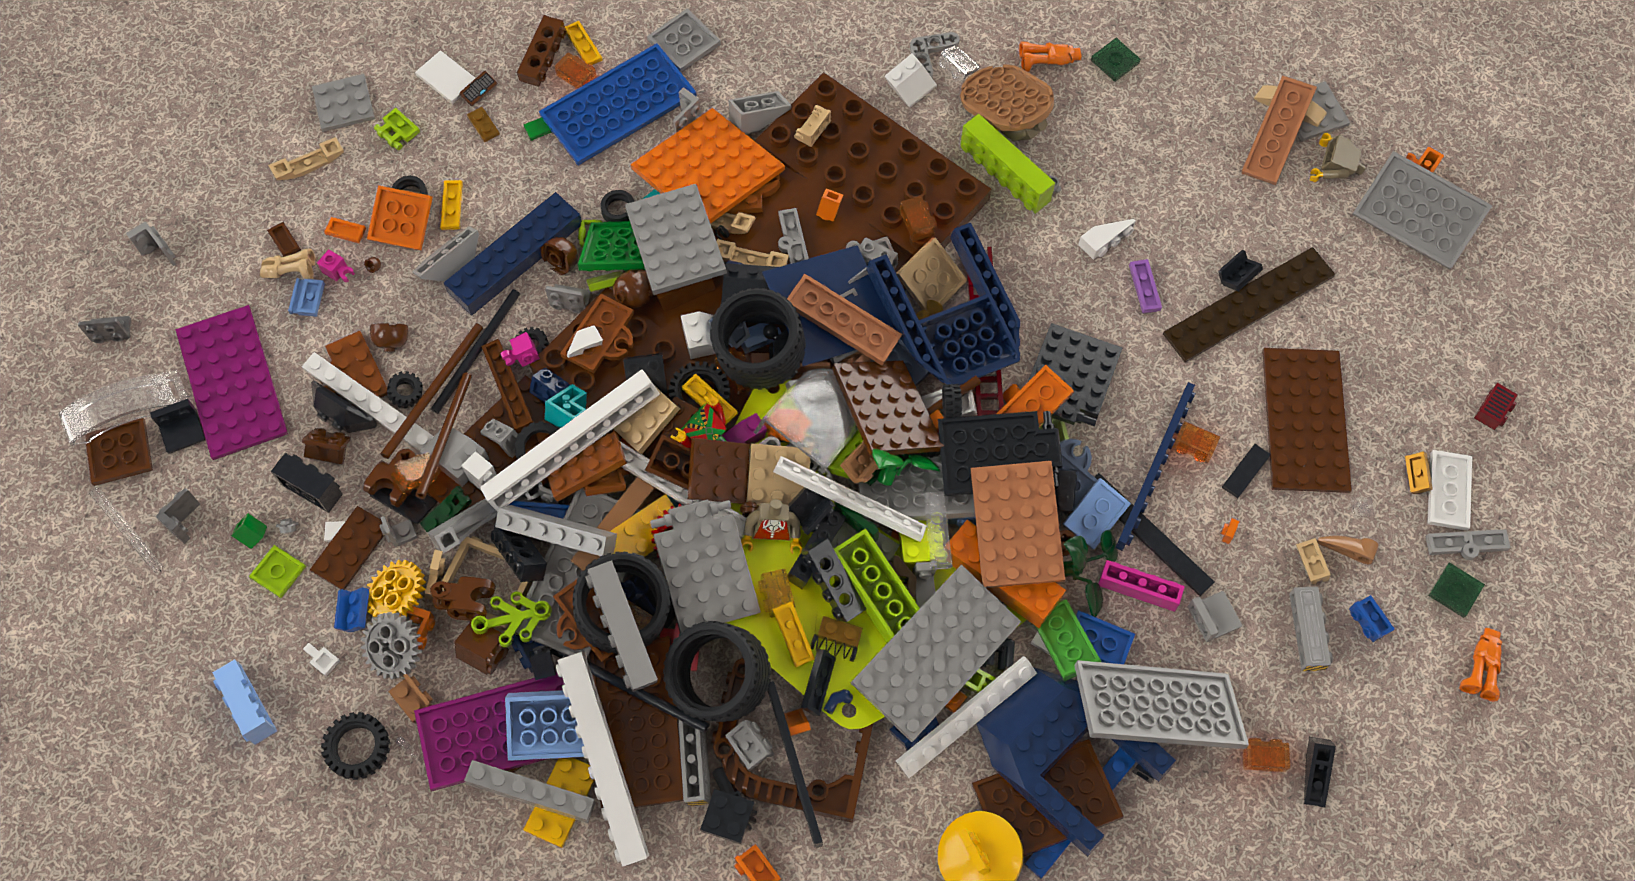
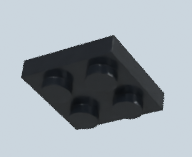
(727, 816)

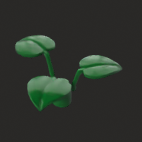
(889, 463)

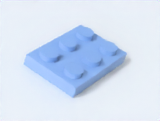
(1096, 513)

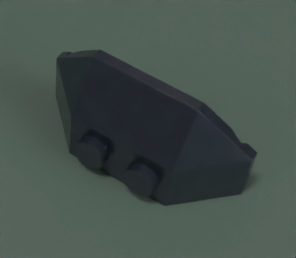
(339, 411)

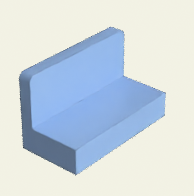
(756, 338)

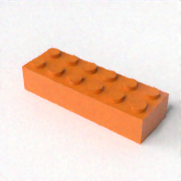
(1030, 601)

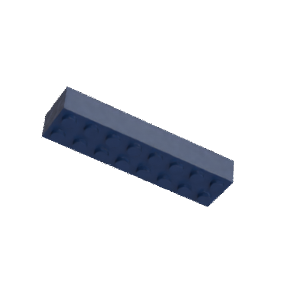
(511, 254)

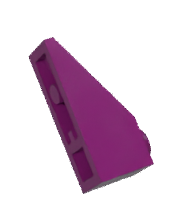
(744, 431)

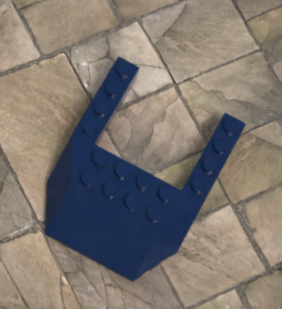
(963, 339)
(1035, 731)

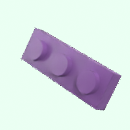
(1145, 286)

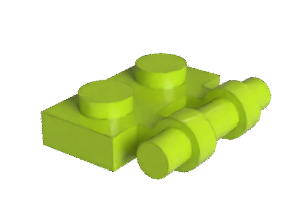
(402, 127)

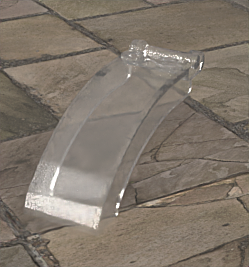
(119, 404)

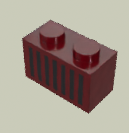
(1495, 406)

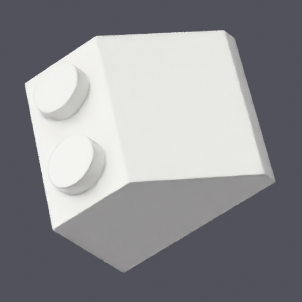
(910, 80)
(697, 334)

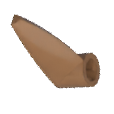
(1359, 550)

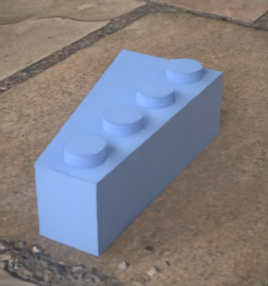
(243, 702)

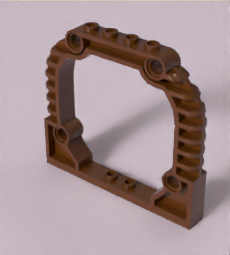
(838, 798)

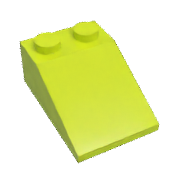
(913, 550)

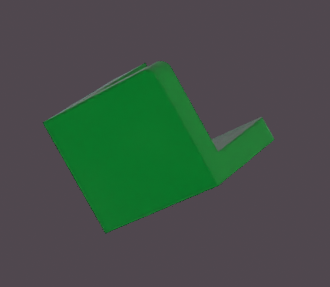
(249, 531)

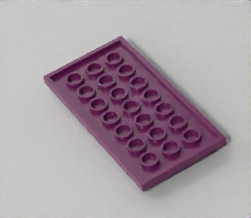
(231, 382)
(471, 730)

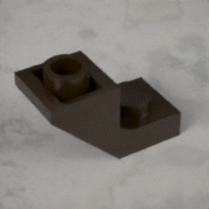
(904, 573)

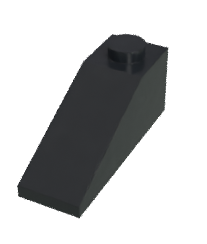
(1318, 770)

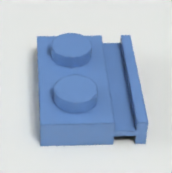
(306, 297)

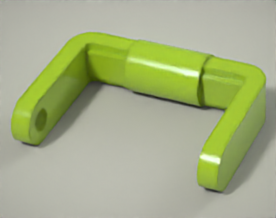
(582, 230)

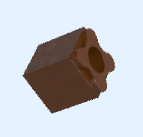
(480, 650)

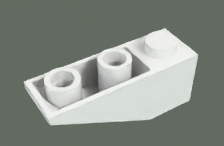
(1101, 237)

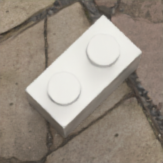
(478, 470)

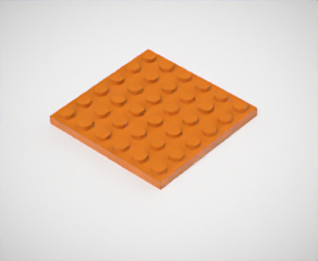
(715, 158)

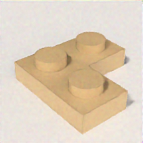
(436, 569)

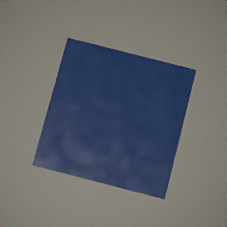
(834, 272)

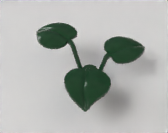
(1078, 551)

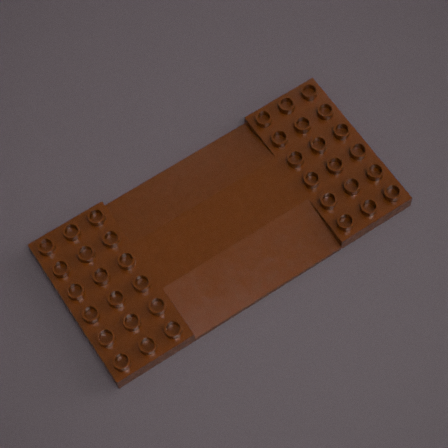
(856, 155)

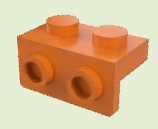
(755, 866)

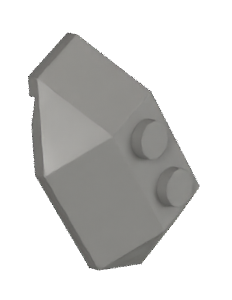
(449, 257)

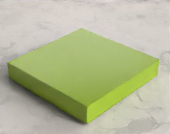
(603, 281)
(277, 571)

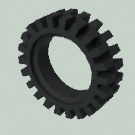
(703, 371)
(339, 729)

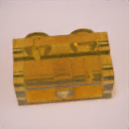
(775, 589)

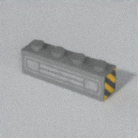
(1310, 628)
(694, 765)

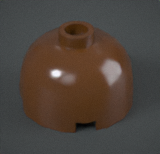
(560, 252)
(631, 289)
(389, 336)

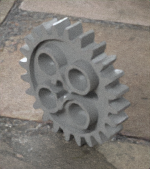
(390, 633)

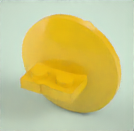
(980, 849)

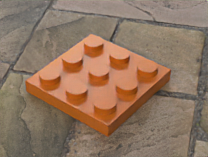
(399, 217)

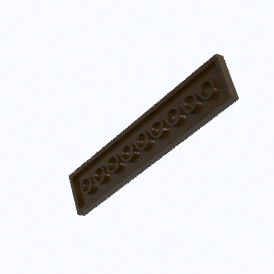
(1249, 304)

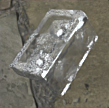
(957, 64)

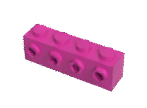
(1141, 585)

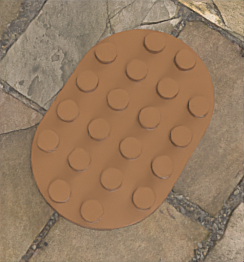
(1007, 97)

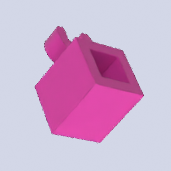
(334, 266)
(522, 349)

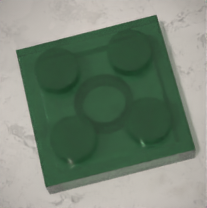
(1115, 59)
(1456, 590)

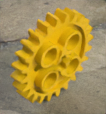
(395, 589)

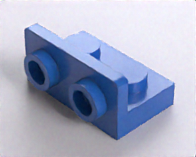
(351, 610)

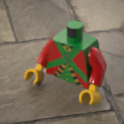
(704, 424)

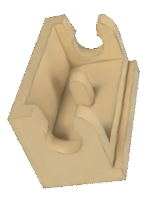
(813, 126)
(1313, 561)

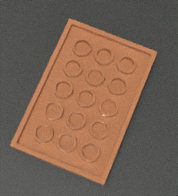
(1017, 524)

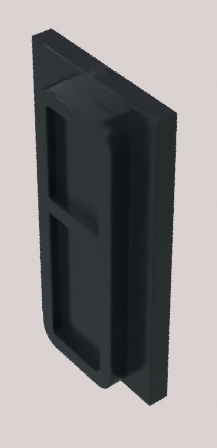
(412, 508)

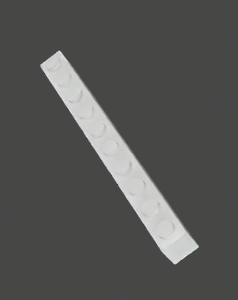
(569, 440)
(602, 758)

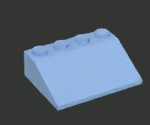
(541, 726)

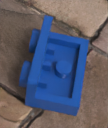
(1371, 618)

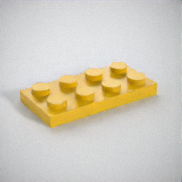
(635, 533)
(550, 826)

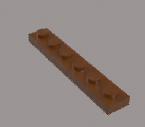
(507, 386)

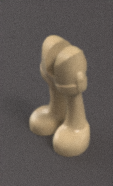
(300, 262)

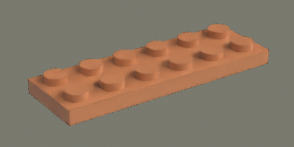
(1279, 130)
(844, 319)

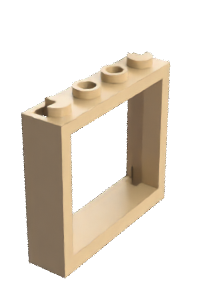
(491, 549)

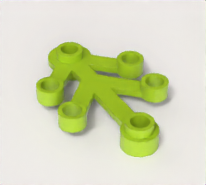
(514, 617)

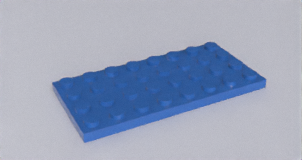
(616, 104)

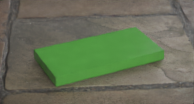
(1066, 640)

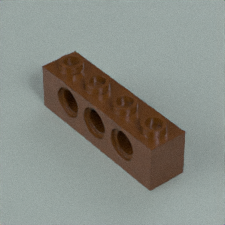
(548, 27)

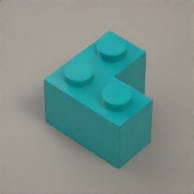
(565, 406)

